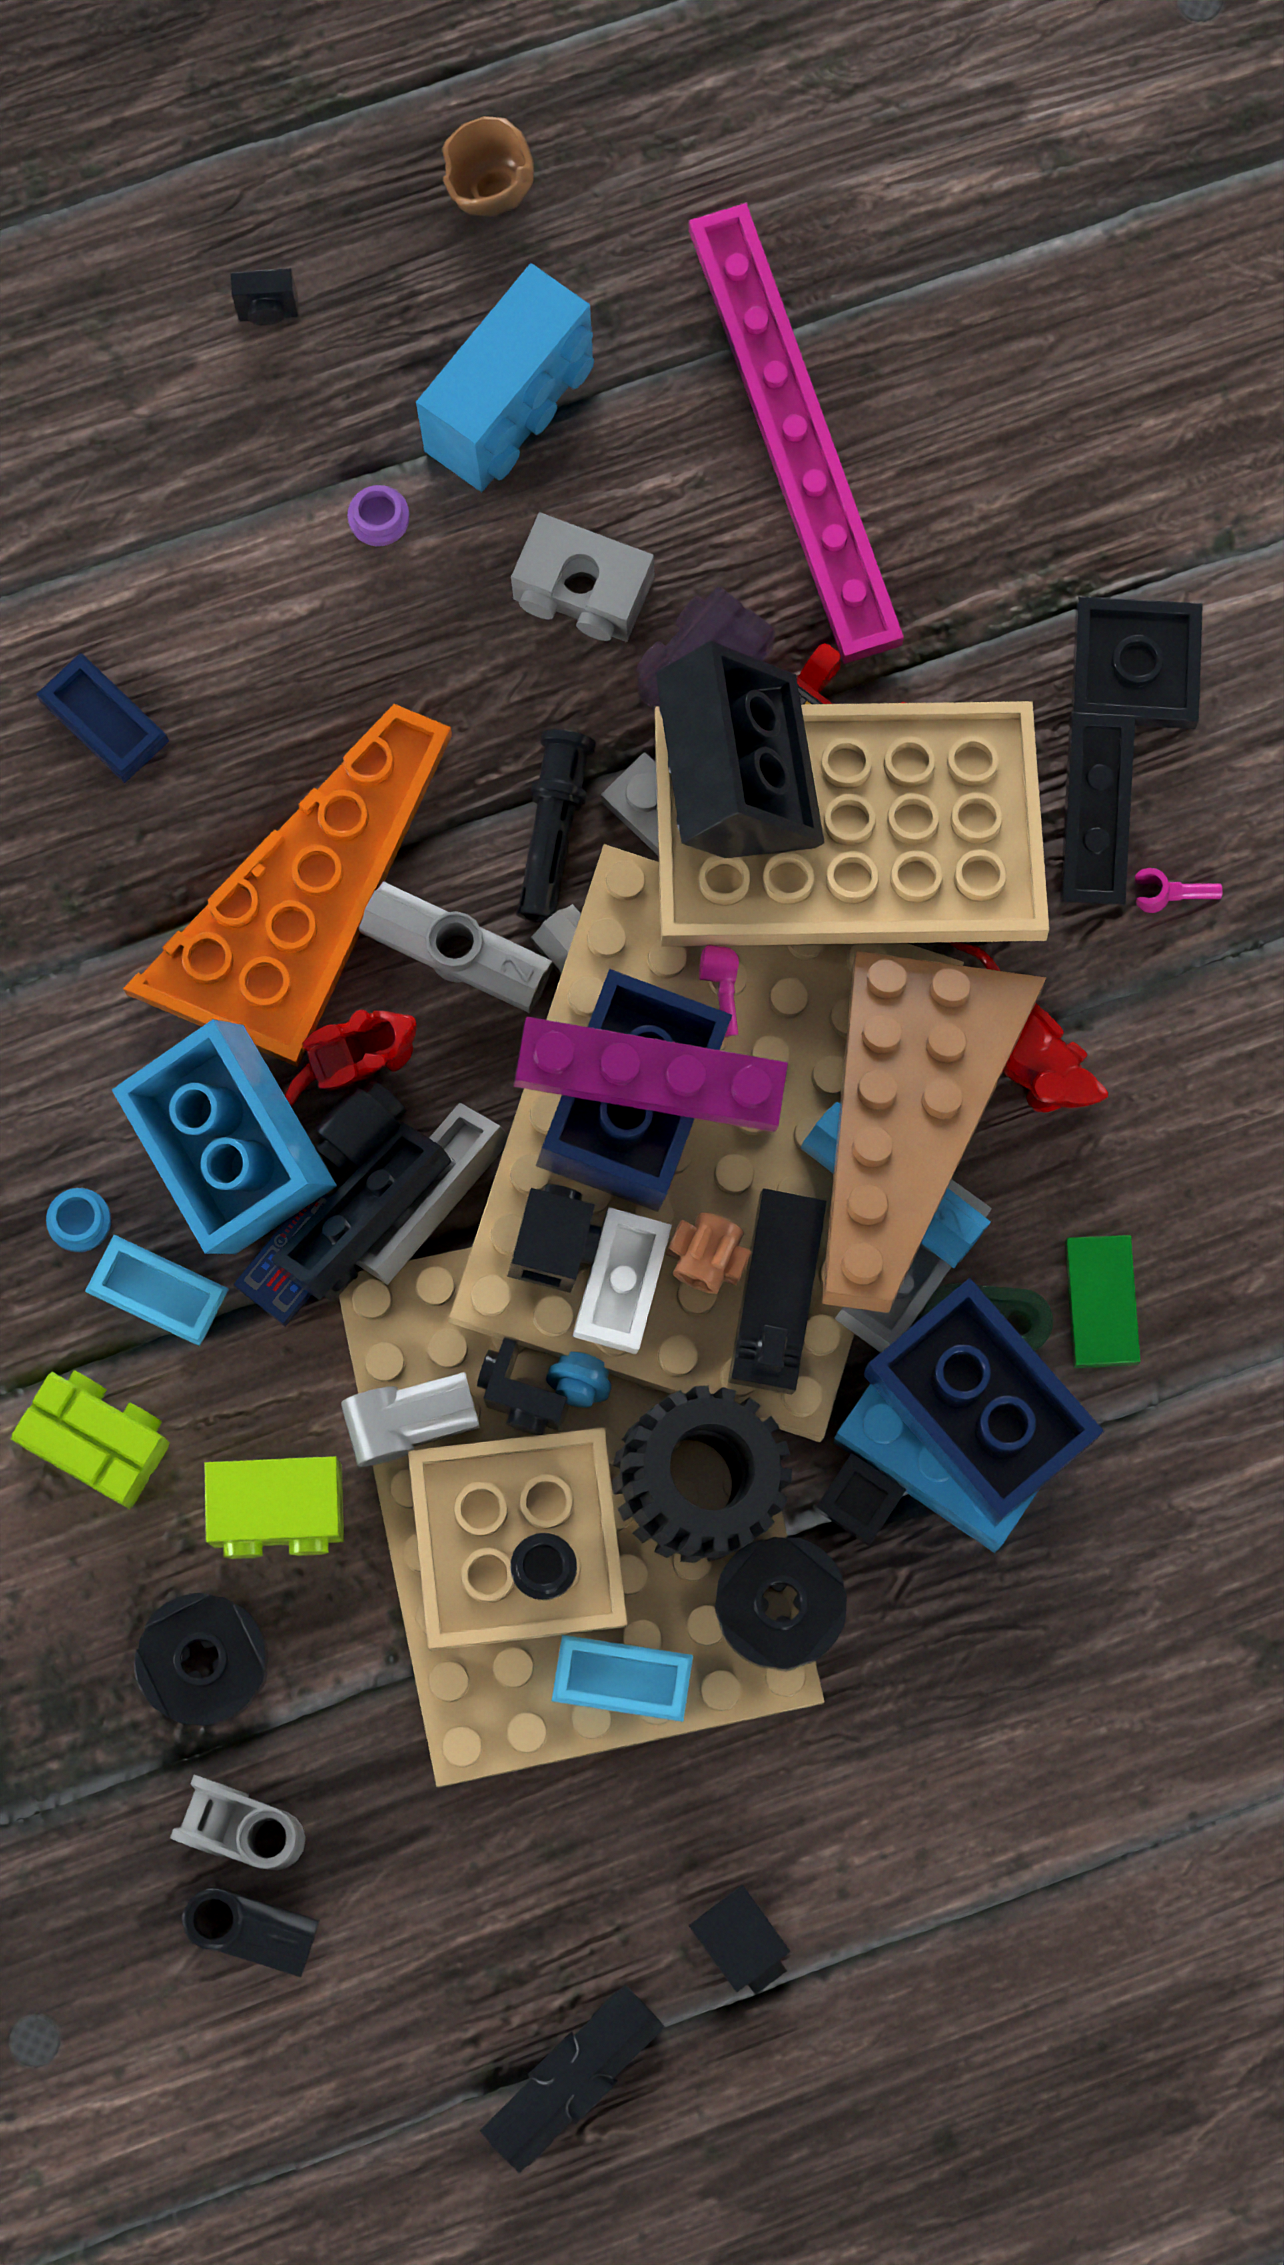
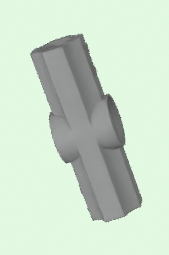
(421, 929)

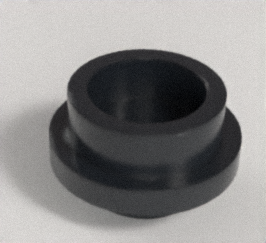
(543, 1566)

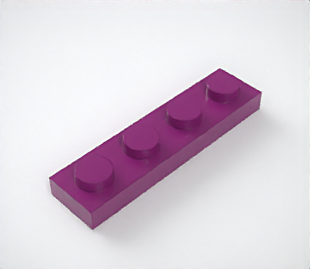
(651, 1074)

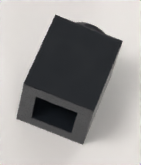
(742, 1941)

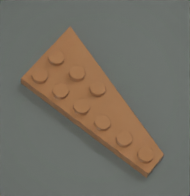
(914, 1086)

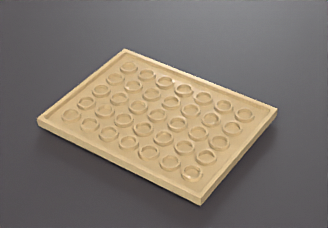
(787, 1010)
(492, 1703)

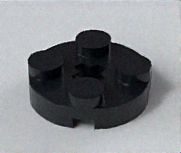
(819, 1597)
(166, 1647)

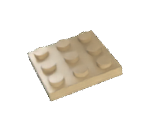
(488, 1498)

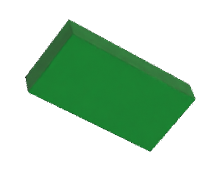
(1102, 1301)

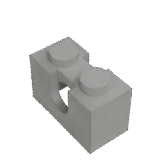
(565, 551)

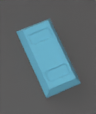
(156, 1290)
(622, 1678)

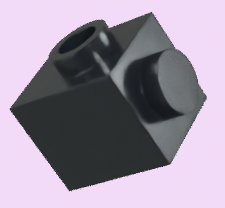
(554, 1238)

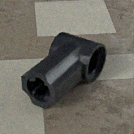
(258, 1932)

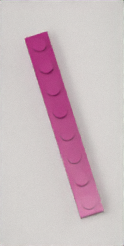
(795, 434)

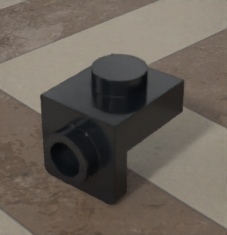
(527, 1406)

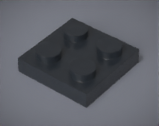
(1138, 660)

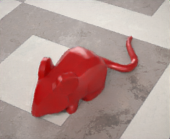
(355, 1050)
(1044, 1060)

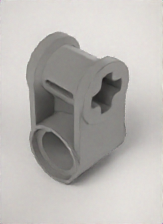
(227, 1825)

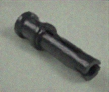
(557, 798)

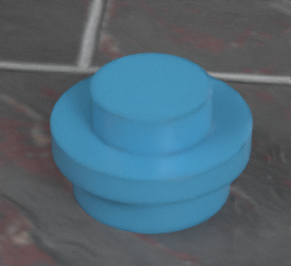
(78, 1220)
(580, 1379)

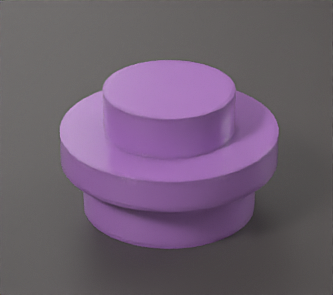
(378, 515)

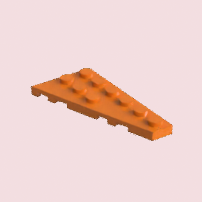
(294, 908)

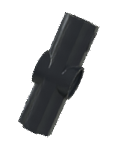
(572, 2079)

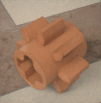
(708, 1252)

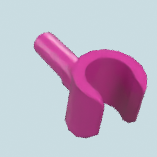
(1172, 890)
(721, 966)

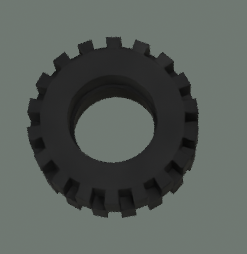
(742, 1443)

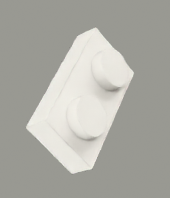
(622, 1281)

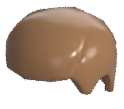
(487, 166)

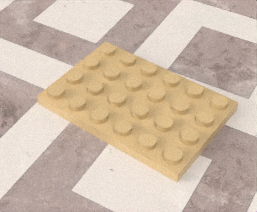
(922, 831)

